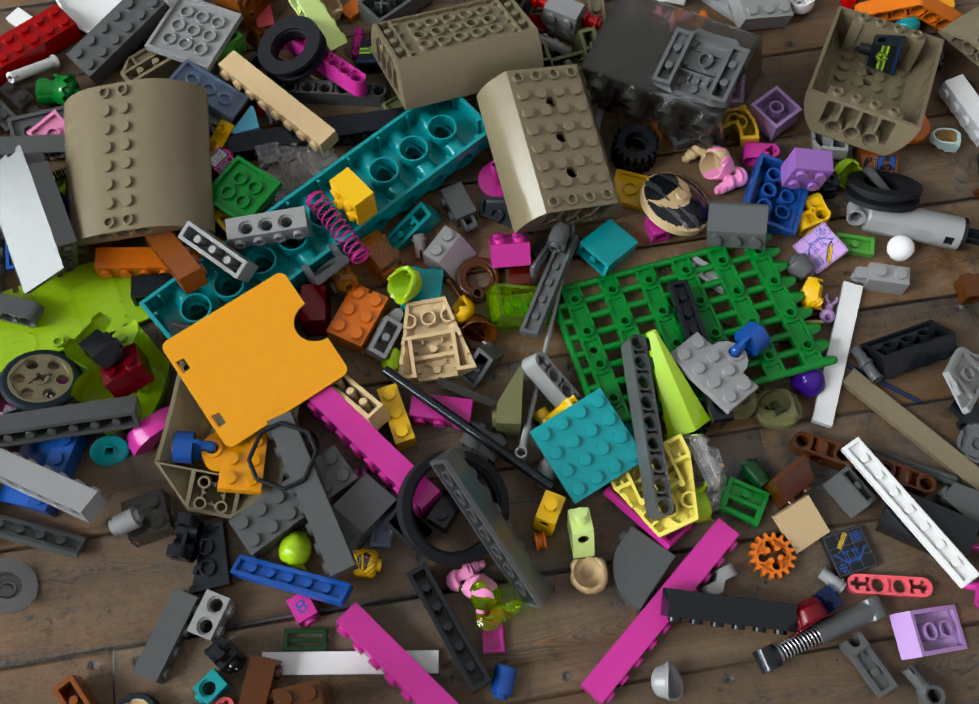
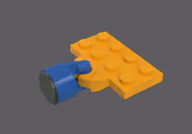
(228, 461)

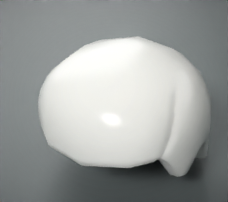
(802, 6)

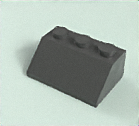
(737, 225)

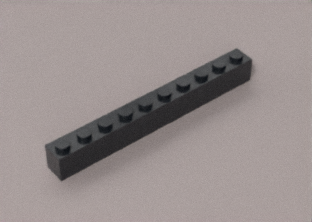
(349, 129)

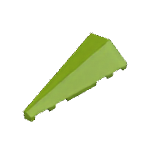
(679, 403)

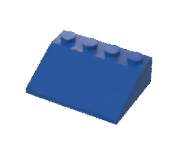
(784, 203)
(60, 455)

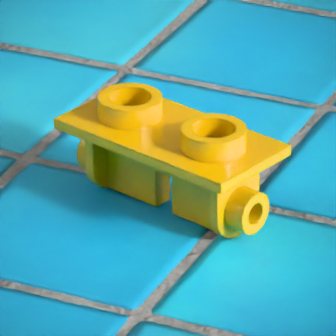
(221, 135)

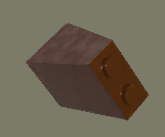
(308, 692)

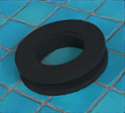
(305, 63)
(900, 199)

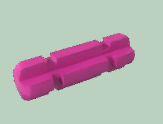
(357, 38)

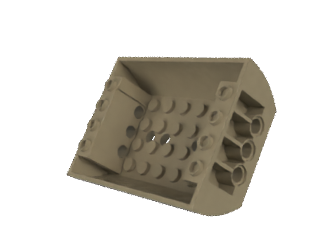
(454, 49)
(888, 107)

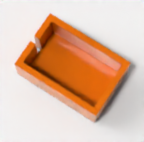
(358, 318)

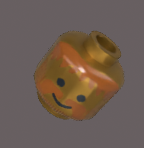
(346, 279)

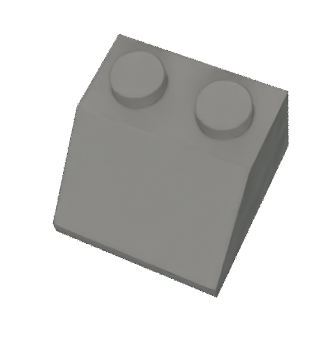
(448, 252)

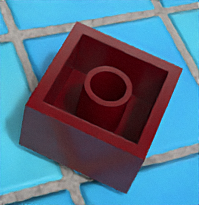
(316, 313)
(128, 373)

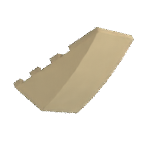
(432, 343)

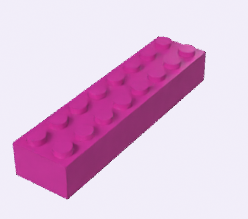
(370, 446)

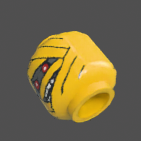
(368, 563)

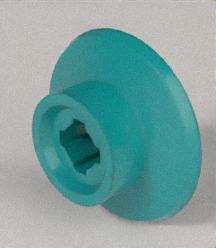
(109, 457)

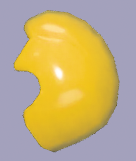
(463, 309)

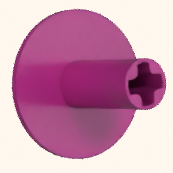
(489, 181)

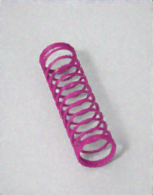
(359, 250)

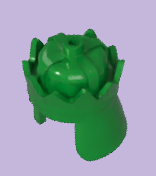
(56, 91)

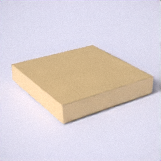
(801, 523)

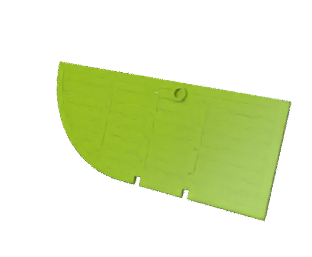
(69, 307)

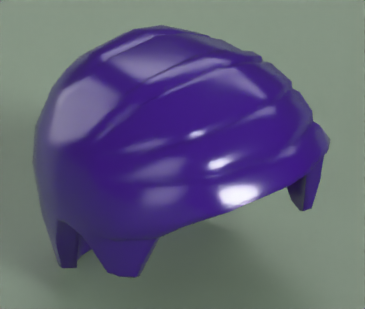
(809, 383)

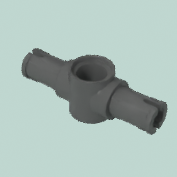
(923, 686)

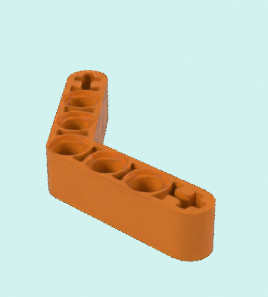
(929, 11)

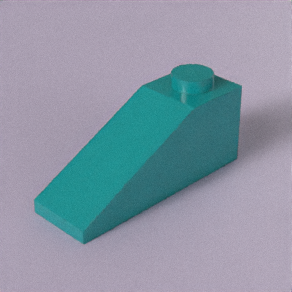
(419, 220)

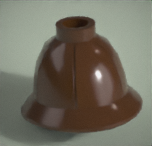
(478, 332)

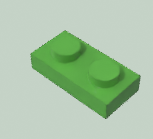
(857, 245)

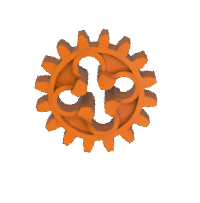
(766, 567)

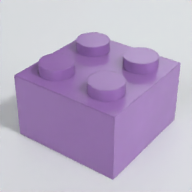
(806, 169)

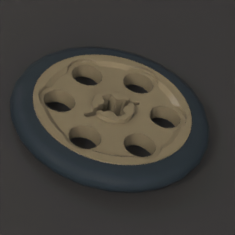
(43, 358)

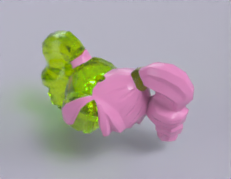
(483, 594)

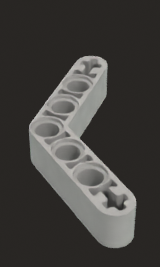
(549, 378)

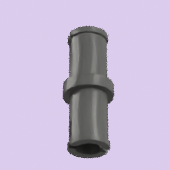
(866, 364)

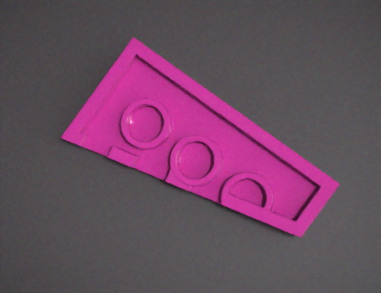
(666, 541)

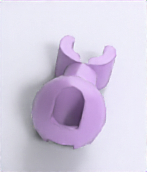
(828, 314)

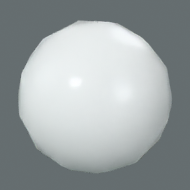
(900, 248)

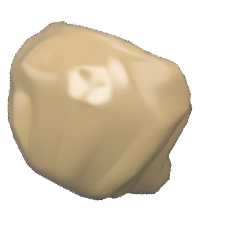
(589, 574)

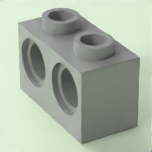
(205, 613)

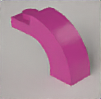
(145, 437)

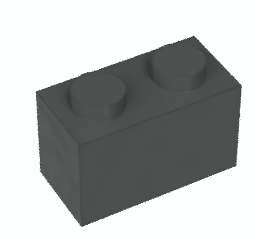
(849, 491)

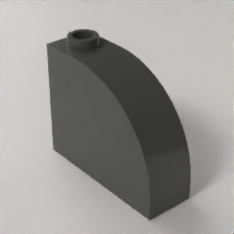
(637, 567)

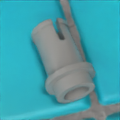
(419, 244)
(830, 578)

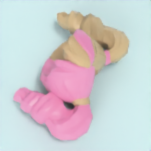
(718, 165)

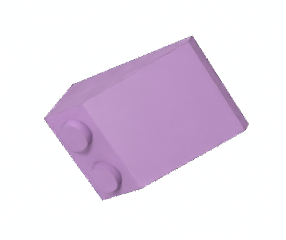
(928, 631)

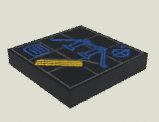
(849, 552)

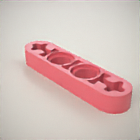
(888, 586)

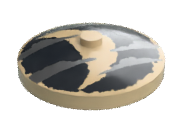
(674, 204)

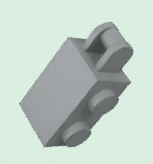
(882, 278)
(385, 335)

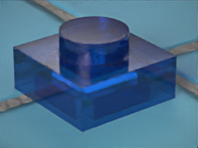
(828, 598)

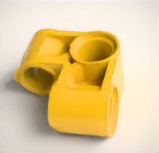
(813, 208)

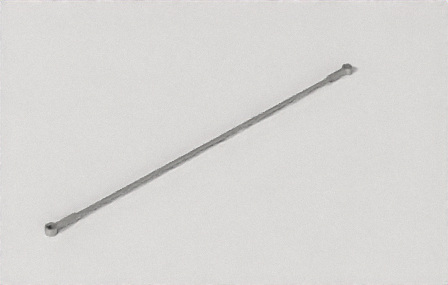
(527, 426)

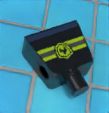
(883, 52)
(365, 58)

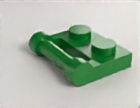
(744, 495)

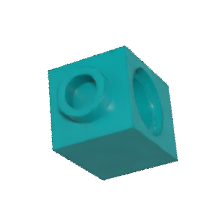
(221, 683)

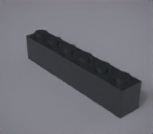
(729, 610)
(449, 628)

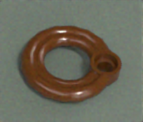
(466, 288)

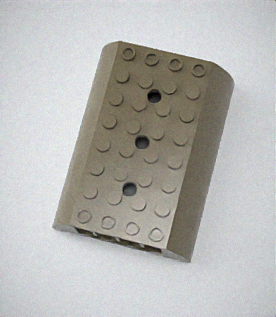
(533, 160)

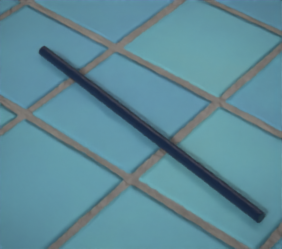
(882, 383)

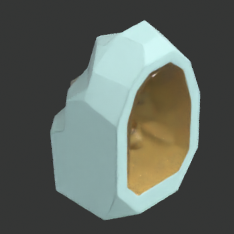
(946, 139)

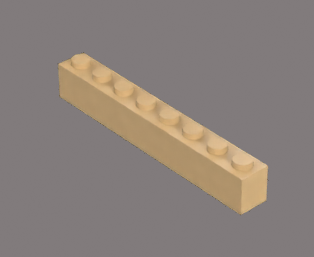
(278, 102)

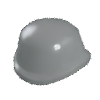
(667, 682)

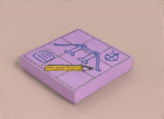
(821, 247)

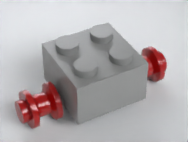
(566, 17)

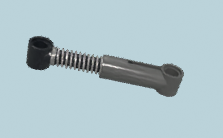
(821, 633)

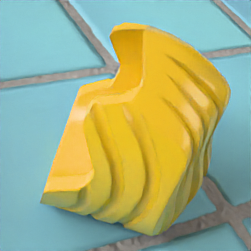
(812, 293)

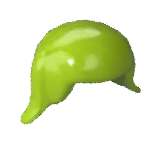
(704, 504)
(295, 550)

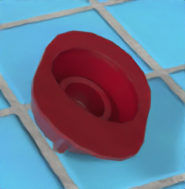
(808, 613)

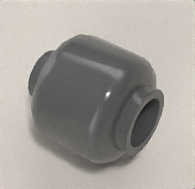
(801, 266)

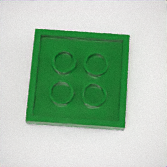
(243, 189)

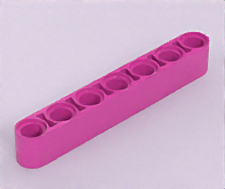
(335, 69)

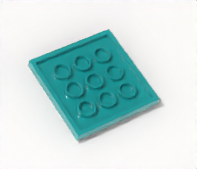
(586, 445)

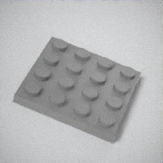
(194, 32)

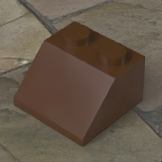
(790, 482)

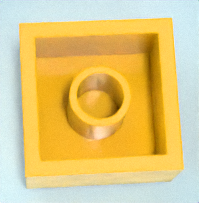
(353, 196)

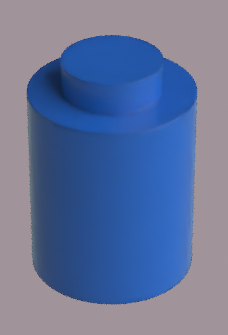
(503, 682)

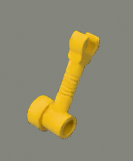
(543, 414)

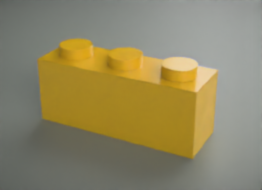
(399, 421)

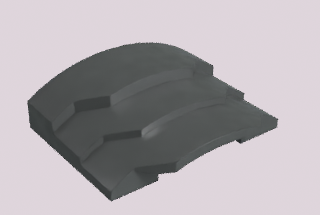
(701, 67)

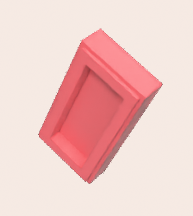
(265, 19)

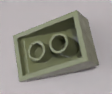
(509, 407)

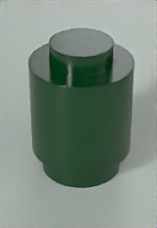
(754, 473)

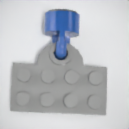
(721, 367)

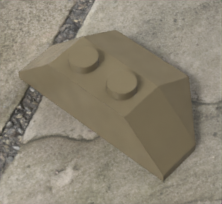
(148, 65)

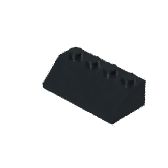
(911, 348)

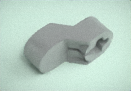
(720, 577)

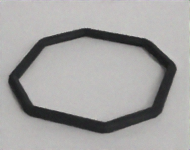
(283, 488)

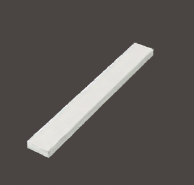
(839, 346)
(910, 513)
(343, 662)

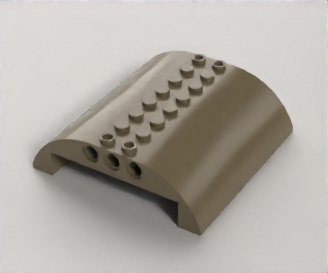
(137, 160)

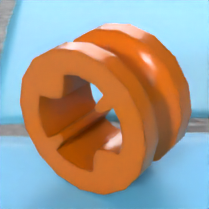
(540, 540)

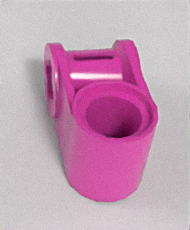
(752, 150)

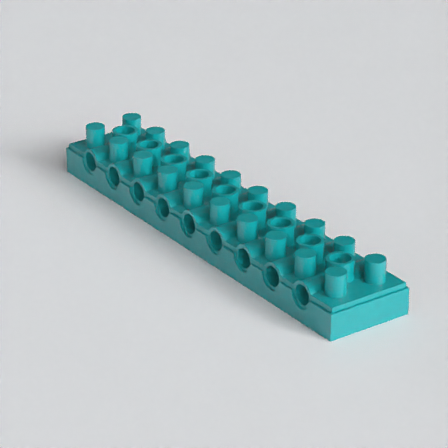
(395, 162)

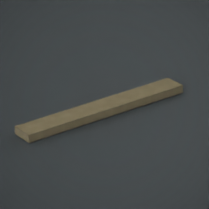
(913, 428)

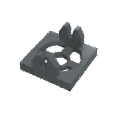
(328, 268)

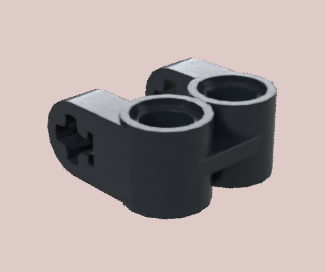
(187, 537)

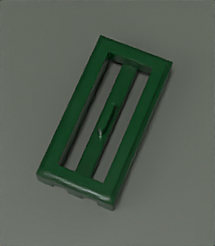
(324, 640)

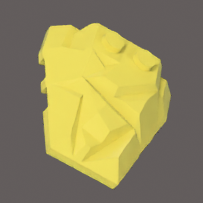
(682, 489)

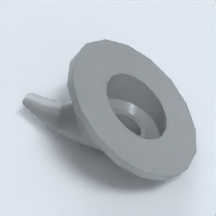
(17, 586)

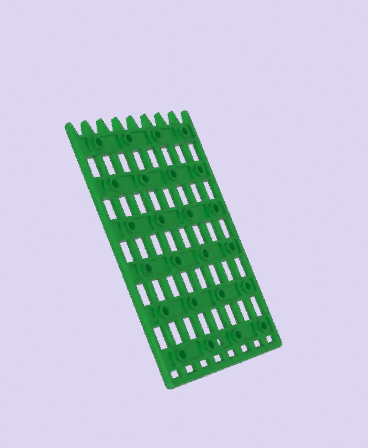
(771, 282)

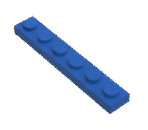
(291, 580)

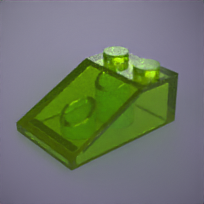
(509, 304)

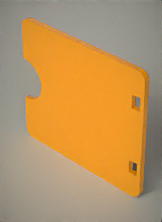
(252, 360)

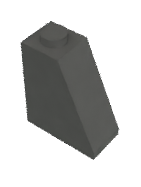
(960, 499)

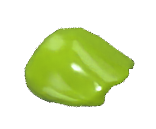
(404, 284)

